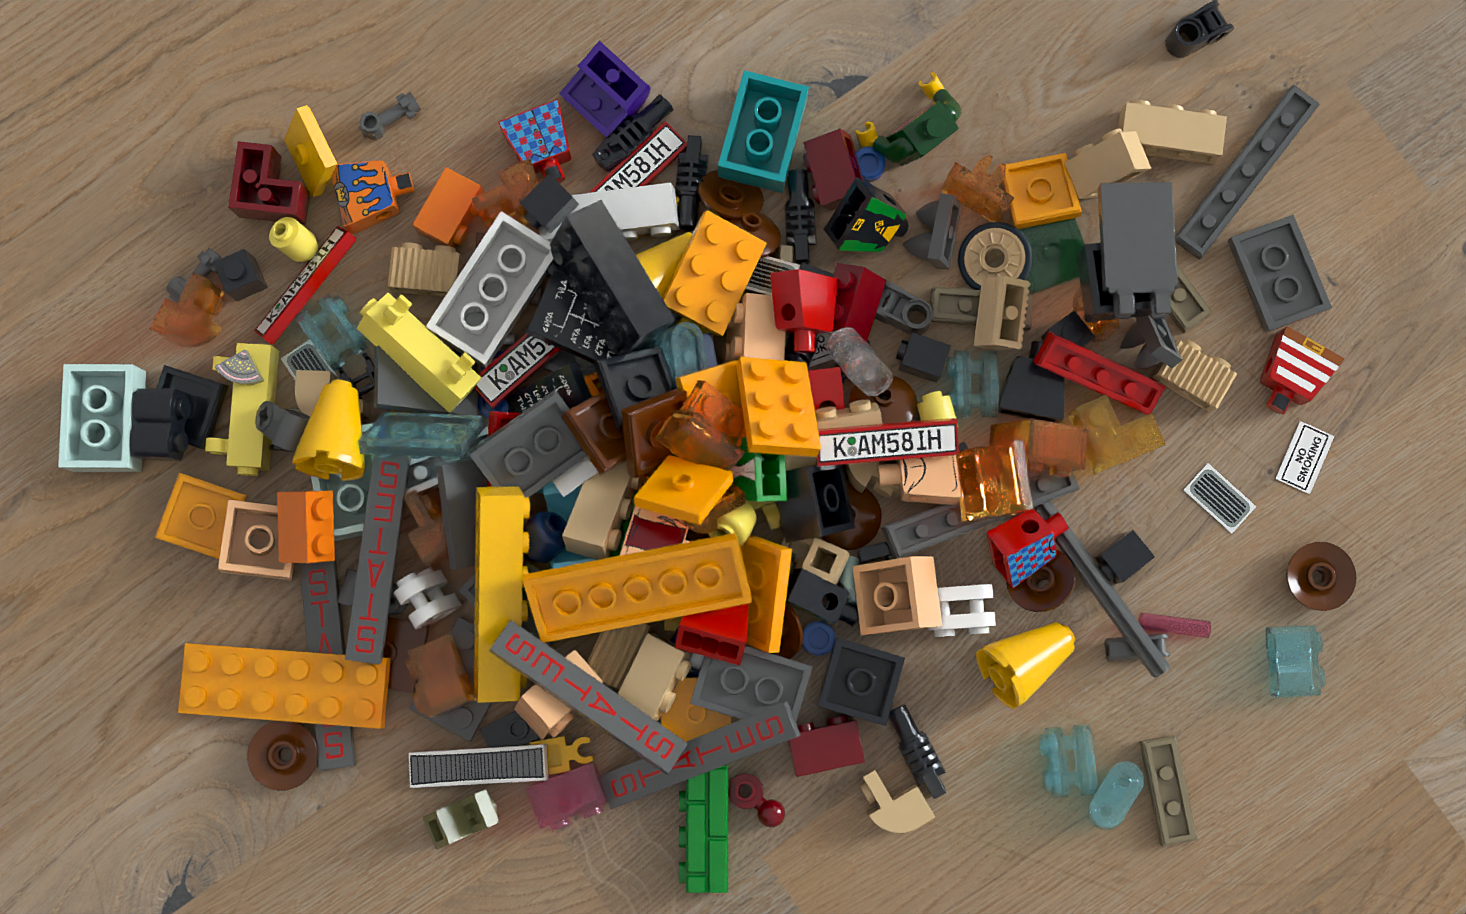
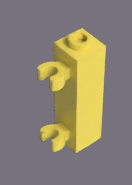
(418, 350)
(247, 446)

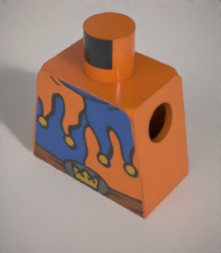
(368, 193)

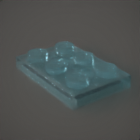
(421, 435)

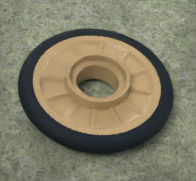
(994, 237)

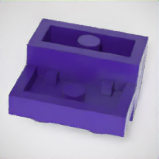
(605, 90)

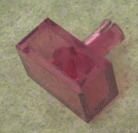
(567, 796)

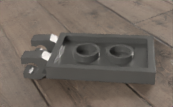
(1138, 245)

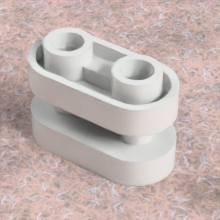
(417, 587)
(976, 621)

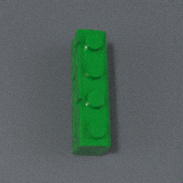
(705, 832)

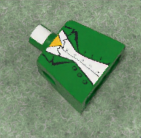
(760, 475)

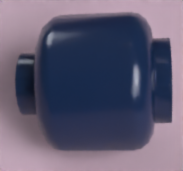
(545, 536)

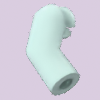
(847, 579)

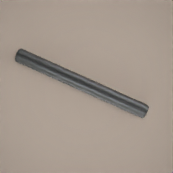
(1108, 597)

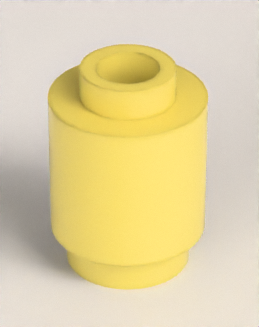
(293, 239)
(936, 407)

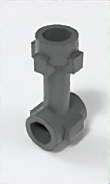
(373, 125)
(178, 284)

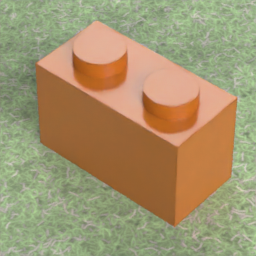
(448, 210)
(306, 526)

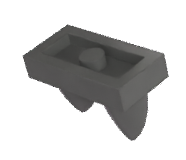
(938, 245)
(1158, 342)

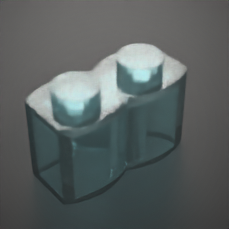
(1294, 661)

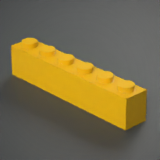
(498, 587)

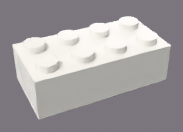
(492, 290)

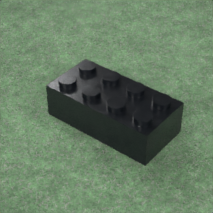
(610, 280)

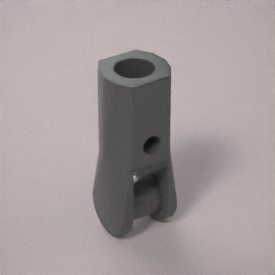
(1119, 650)

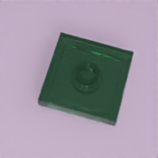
(1053, 254)

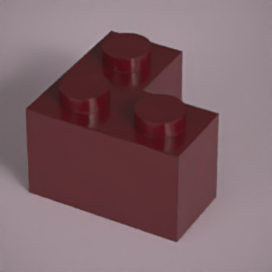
(259, 191)

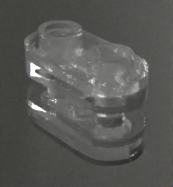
(859, 361)

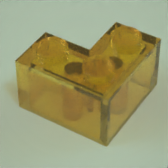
(1108, 441)

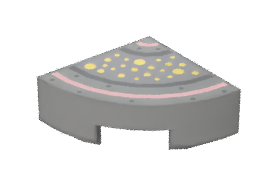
(240, 369)

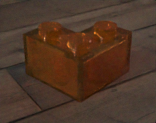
(1046, 444)
(441, 677)

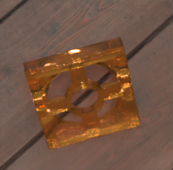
(979, 189)

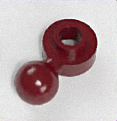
(770, 812)

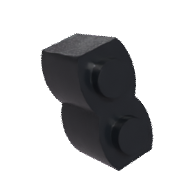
(159, 424)

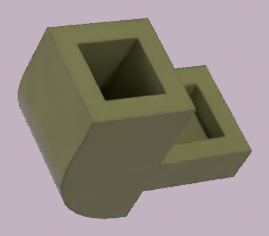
(461, 819)

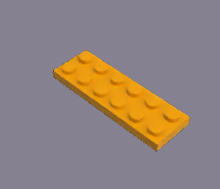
(637, 588)
(283, 686)

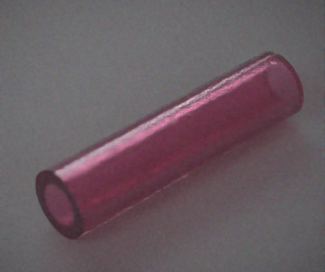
(1175, 625)

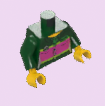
(921, 131)

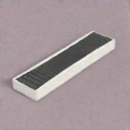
(478, 766)

